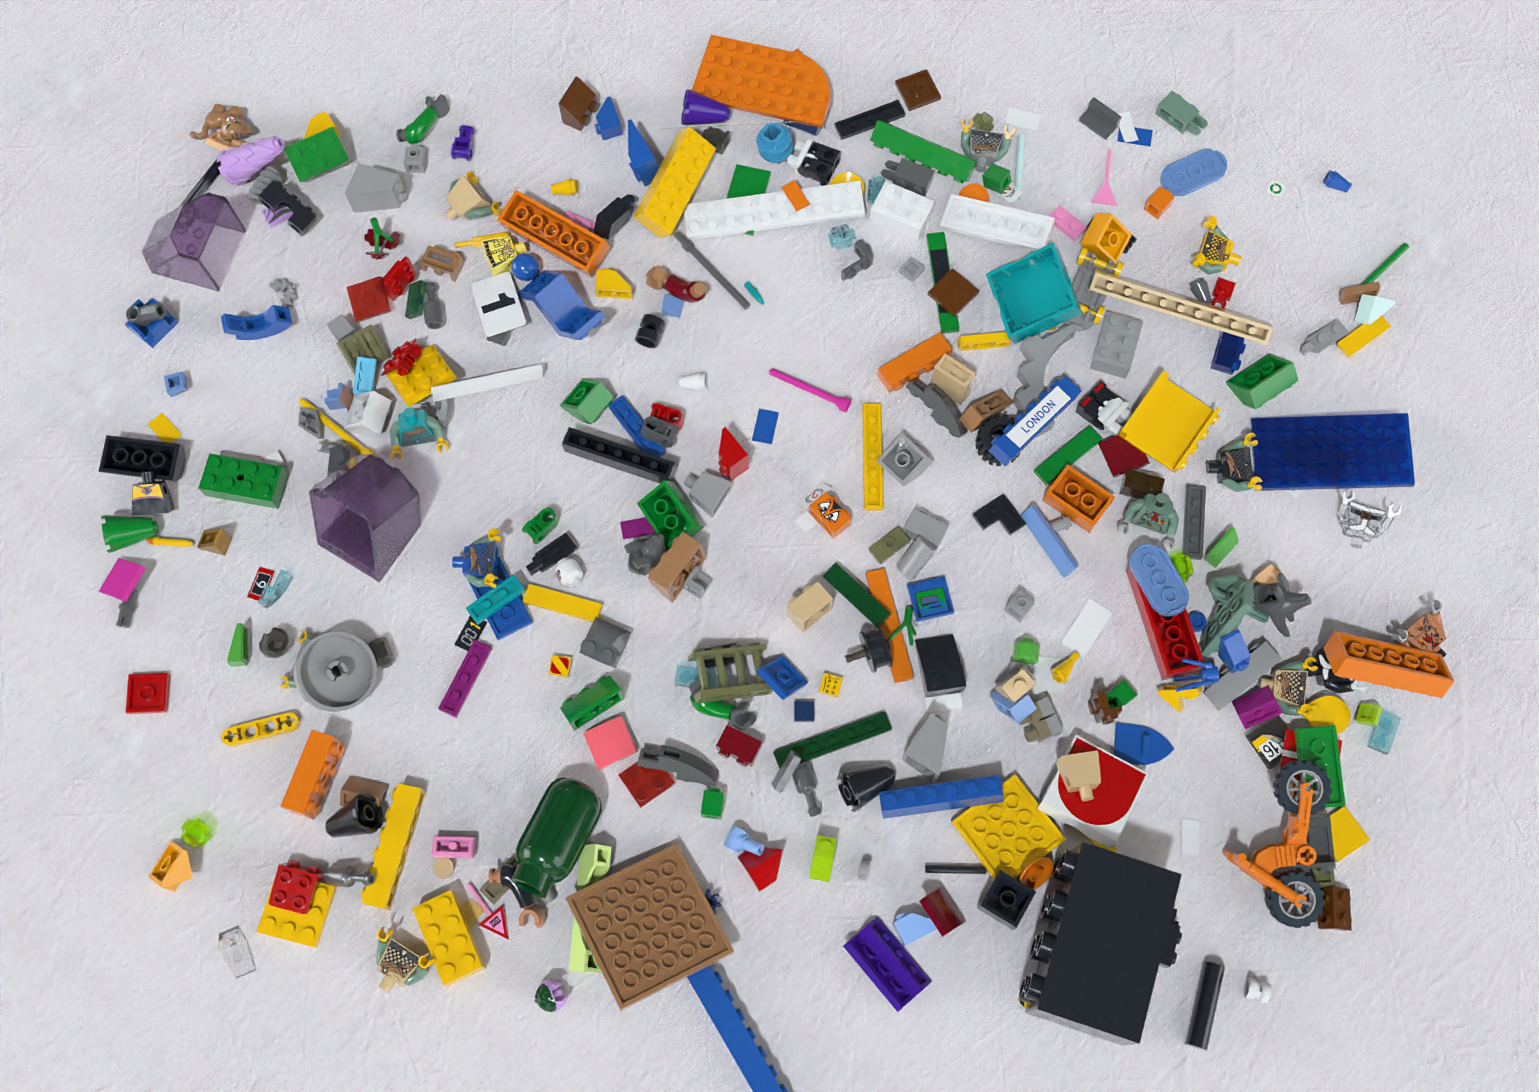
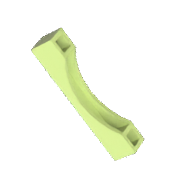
(592, 867)

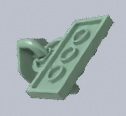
(1234, 602)

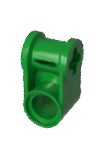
(540, 526)
(1121, 695)

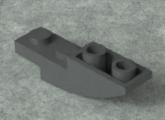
(944, 410)
(686, 765)

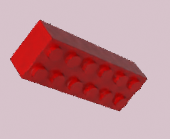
(1169, 637)

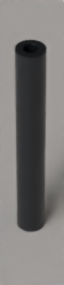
(955, 869)

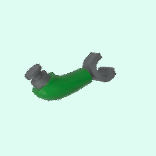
(421, 125)
(720, 709)

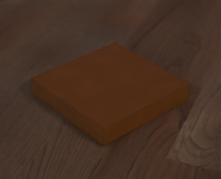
(917, 90)
(953, 292)

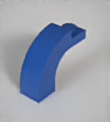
(257, 327)

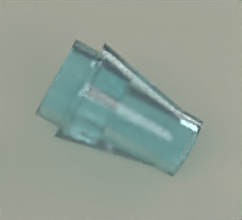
(874, 187)

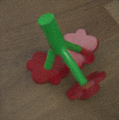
(375, 238)

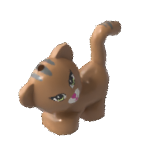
(229, 121)

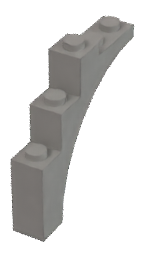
(1031, 373)

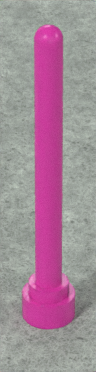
(842, 403)

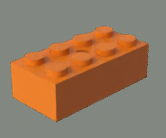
(313, 775)

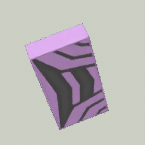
(280, 214)

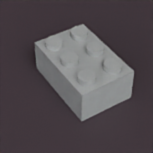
(1116, 345)

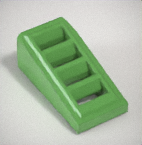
(239, 647)

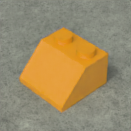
(1106, 237)

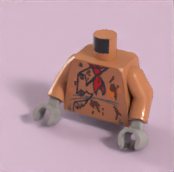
(1425, 632)

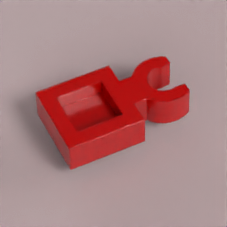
(1222, 291)

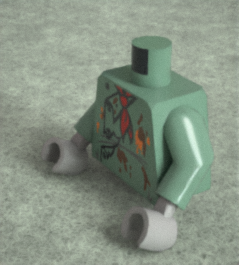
(1153, 514)

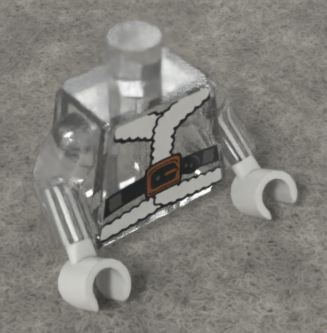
(1362, 520)

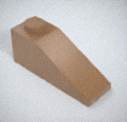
(984, 408)

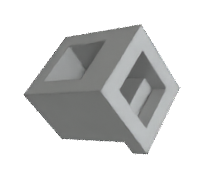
(415, 159)

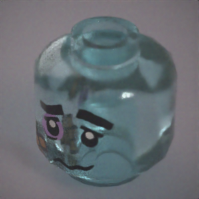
(841, 236)

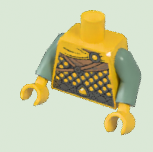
(1215, 250)

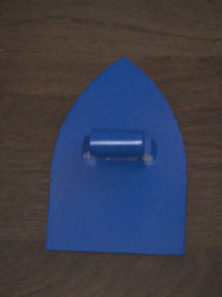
(1140, 744)

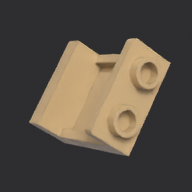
(952, 378)

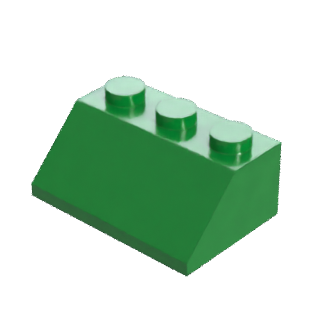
(1263, 380)
(669, 512)
(592, 702)

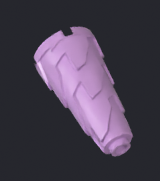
(244, 161)

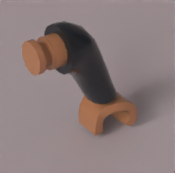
(524, 899)

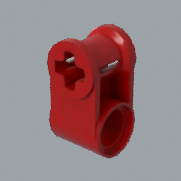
(666, 414)

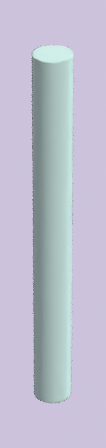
(1019, 162)

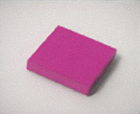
(122, 579)

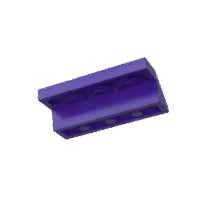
(887, 964)

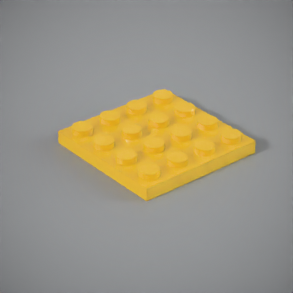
(1009, 832)

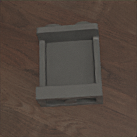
(1320, 839)

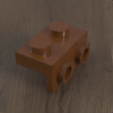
(1100, 709)
(1337, 909)

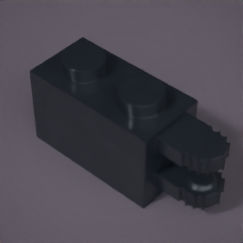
(614, 216)

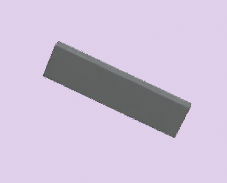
(1194, 521)

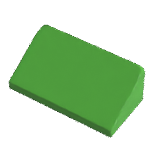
(1222, 548)

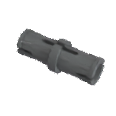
(126, 610)

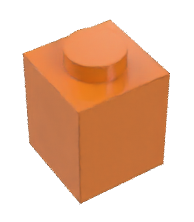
(1159, 202)

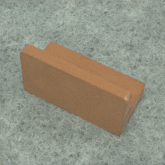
(355, 786)

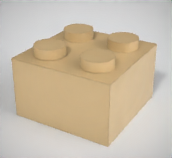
(809, 606)

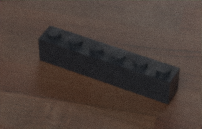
(618, 456)

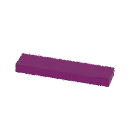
(465, 678)

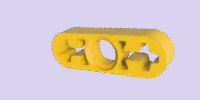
(983, 341)

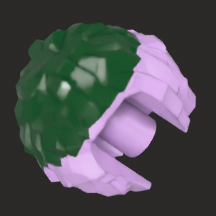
(550, 996)

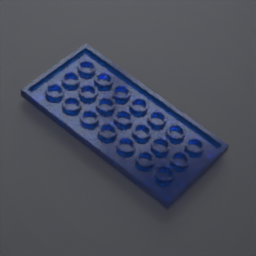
(1333, 452)

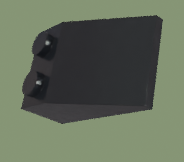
(940, 665)

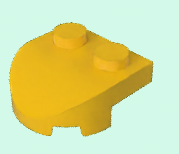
(1329, 711)

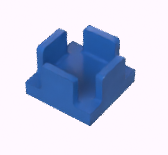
(156, 330)

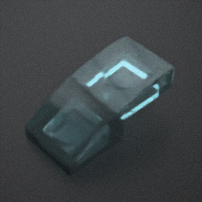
(272, 594)

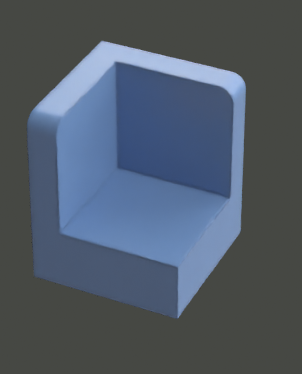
(332, 400)

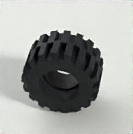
(987, 429)

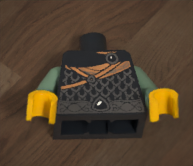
(1235, 466)

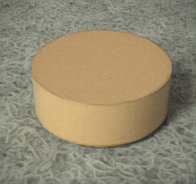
(443, 868)

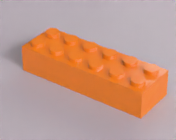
(553, 233)
(1388, 664)

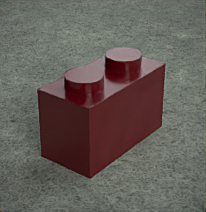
(738, 746)

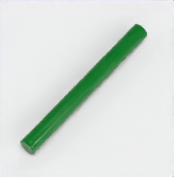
(1389, 261)

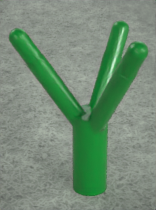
(908, 623)

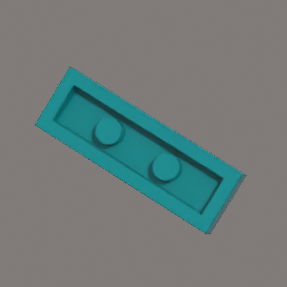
(495, 599)

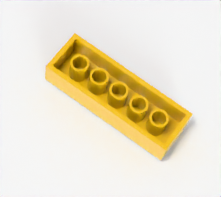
(674, 182)

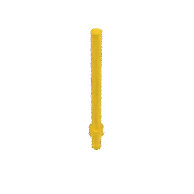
(336, 429)

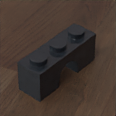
(276, 196)

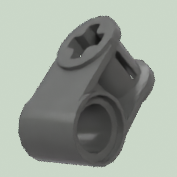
(659, 431)

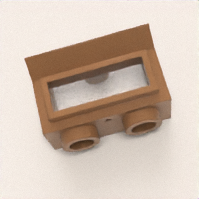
(442, 261)

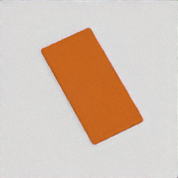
(795, 195)

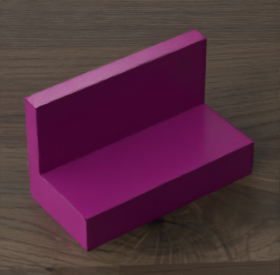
(1257, 707)

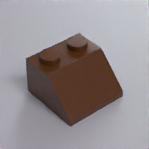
(577, 104)

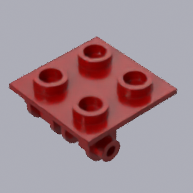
(403, 358)

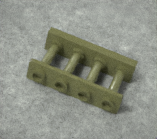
(725, 691)

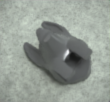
(645, 553)
(1279, 602)

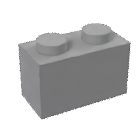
(928, 527)

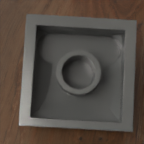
(605, 642)

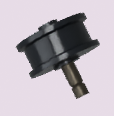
(874, 649)

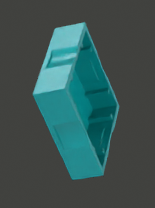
(1034, 293)

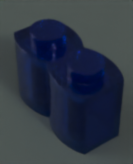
(1228, 353)

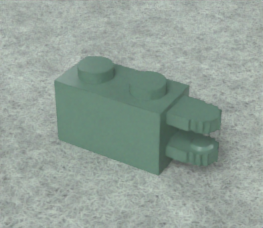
(1180, 114)

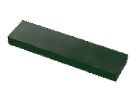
(856, 595)

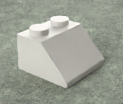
(367, 414)

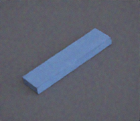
(1049, 541)

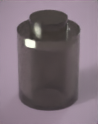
(382, 652)

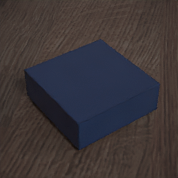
(803, 711)

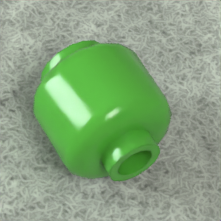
(1026, 651)

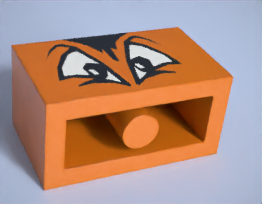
(830, 515)

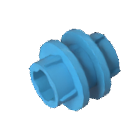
(774, 143)

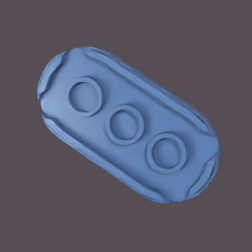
(1193, 172)
(1159, 579)

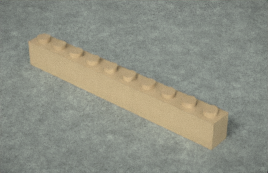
(1180, 306)

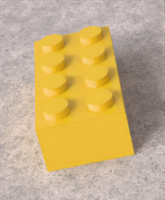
(449, 938)

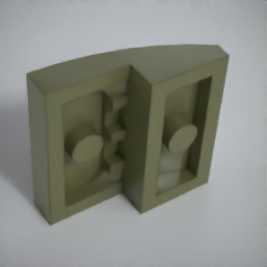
(362, 344)

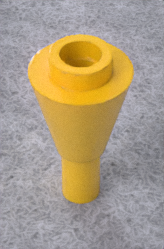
(1063, 670)

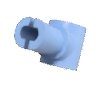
(739, 840)

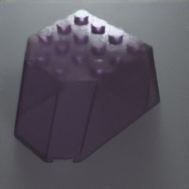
(366, 514)

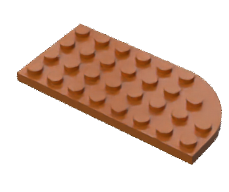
(764, 81)

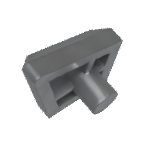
(310, 421)

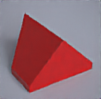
(762, 868)

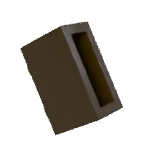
(1138, 484)

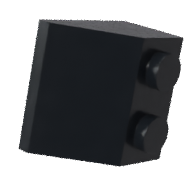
(1006, 900)

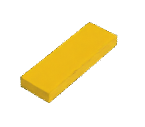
(1362, 336)

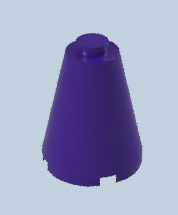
(702, 109)

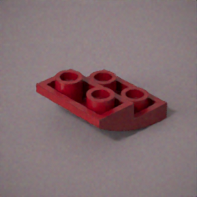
(1122, 455)
(942, 911)

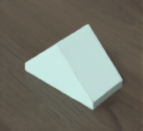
(1372, 308)

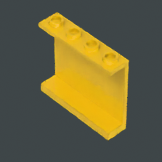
(1168, 424)

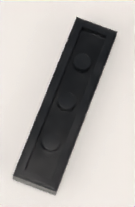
(867, 120)

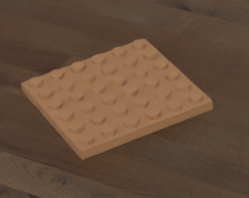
(649, 926)

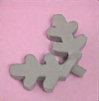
(277, 285)

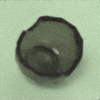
(274, 643)

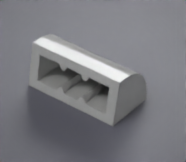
(916, 557)

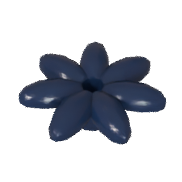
(712, 900)

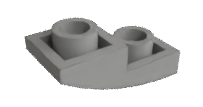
(441, 413)

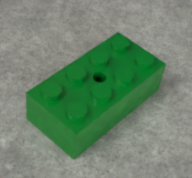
(243, 481)

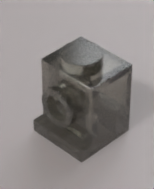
(717, 138)

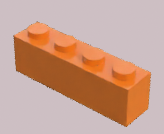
(913, 363)

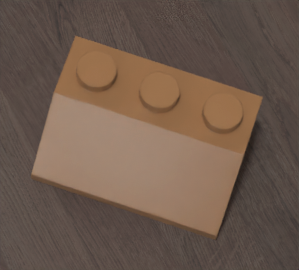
(676, 566)

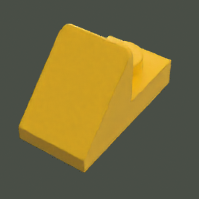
(1175, 698)

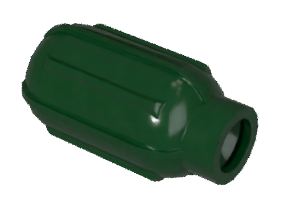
(555, 835)

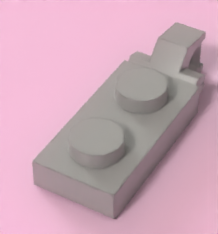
(1324, 338)

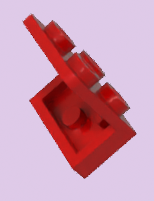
(398, 278)
(295, 886)

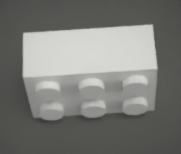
(901, 210)

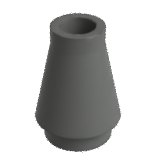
(1201, 290)

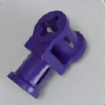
(463, 145)

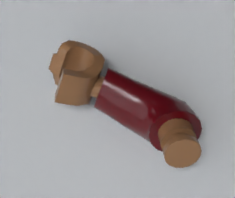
(680, 288)

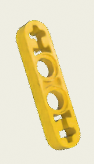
(260, 726)

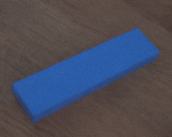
(632, 424)

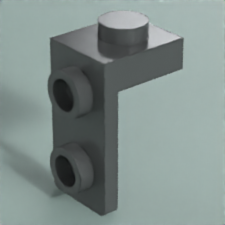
(866, 258)

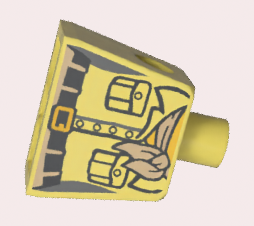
(501, 252)

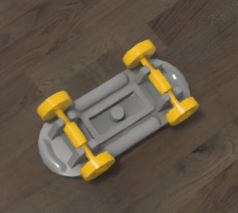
(1090, 301)

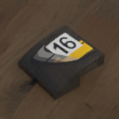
(1269, 741)

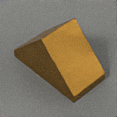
(215, 541)

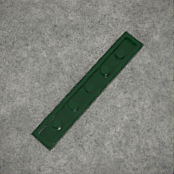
(836, 739)

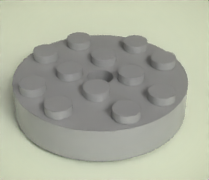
(316, 680)

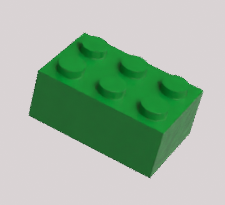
(316, 154)

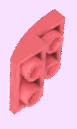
(610, 742)

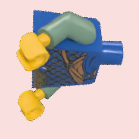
(480, 560)

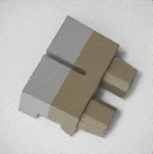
(1042, 722)

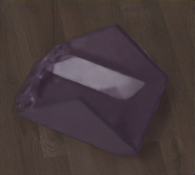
(181, 236)

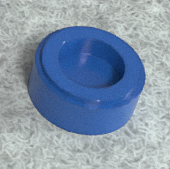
(1197, 621)

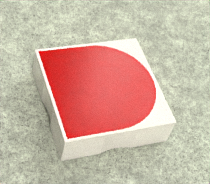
(1112, 802)

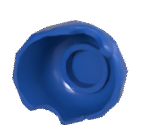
(525, 267)

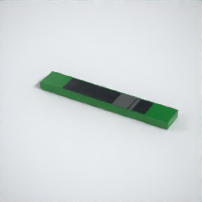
(939, 268)

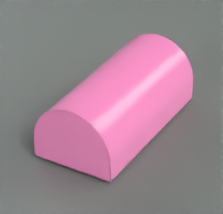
(453, 847)

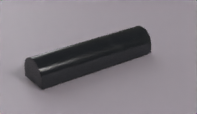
(1205, 1005)

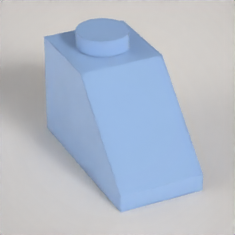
(912, 927)

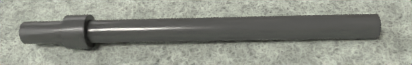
(688, 246)

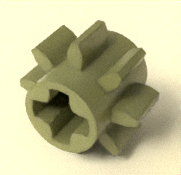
(983, 121)

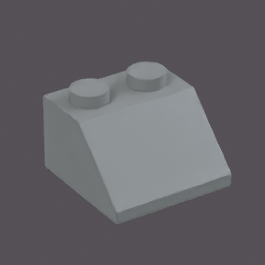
(904, 460)

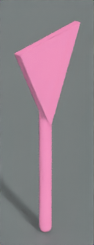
(1105, 195)

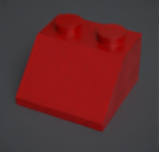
(732, 457)

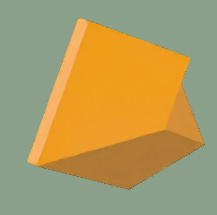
(172, 868)

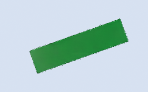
(1068, 455)

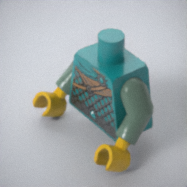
(415, 429)

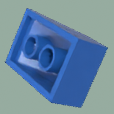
(642, 160)

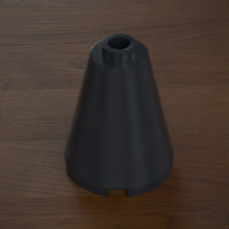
(864, 785)
(356, 818)

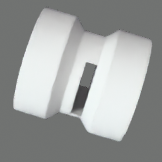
(1257, 990)

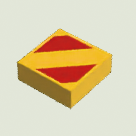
(560, 666)

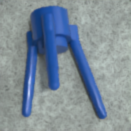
(1208, 675)

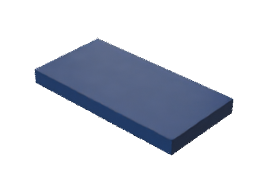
(510, 617)

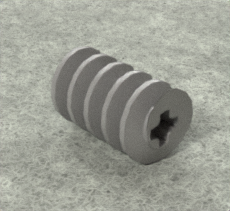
(266, 176)

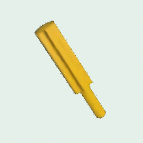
(476, 241)

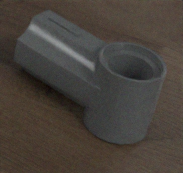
(146, 314)

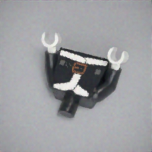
(1326, 677)

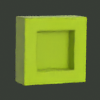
(1369, 714)

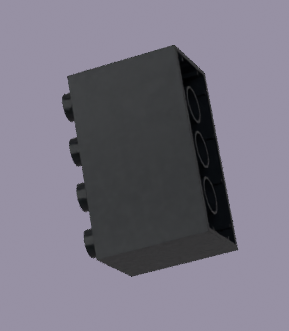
(1101, 943)

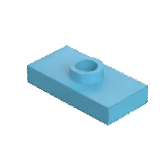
(364, 375)

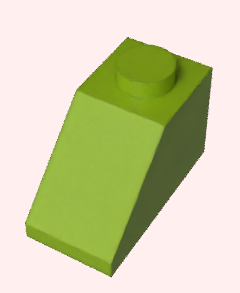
(823, 858)

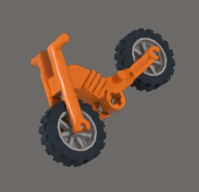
(1288, 852)

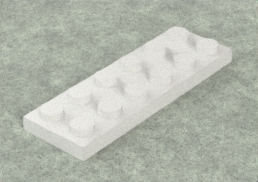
(997, 223)

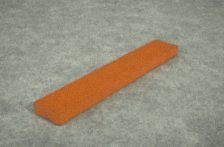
(880, 590)

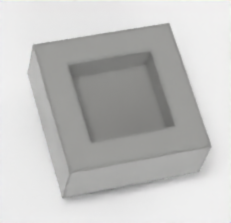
(911, 269)

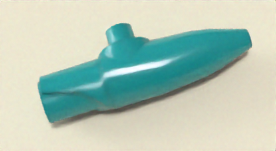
(753, 291)

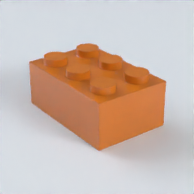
(1078, 498)

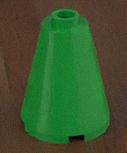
(126, 530)

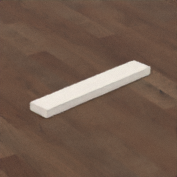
(486, 382)

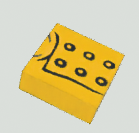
(830, 685)

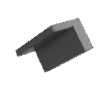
(1100, 118)

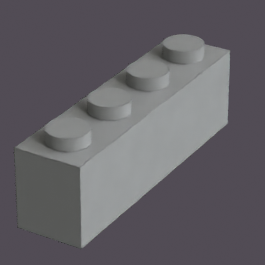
(1231, 685)

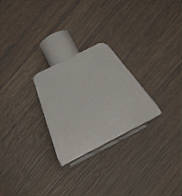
(708, 491)

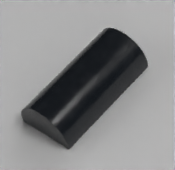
(133, 456)

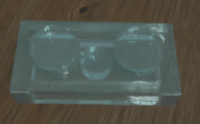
(687, 674)
(1384, 734)

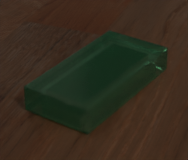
(415, 299)

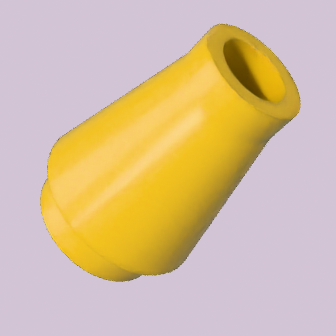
(565, 187)

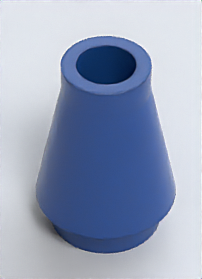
(1336, 181)

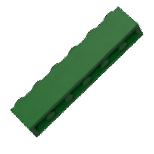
(923, 150)

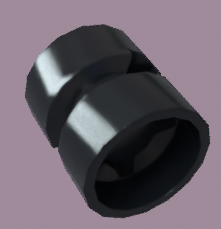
(650, 331)

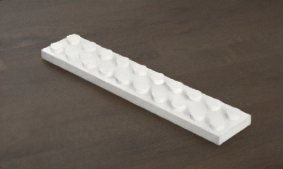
(773, 211)

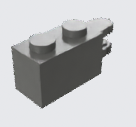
(909, 176)

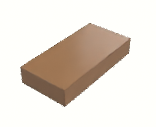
(1354, 294)

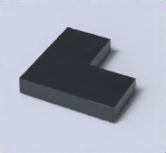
(1001, 511)

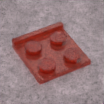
(645, 783)

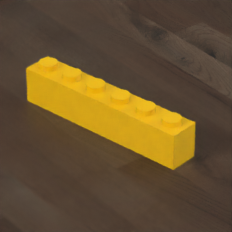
(393, 846)

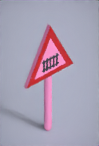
(495, 921)

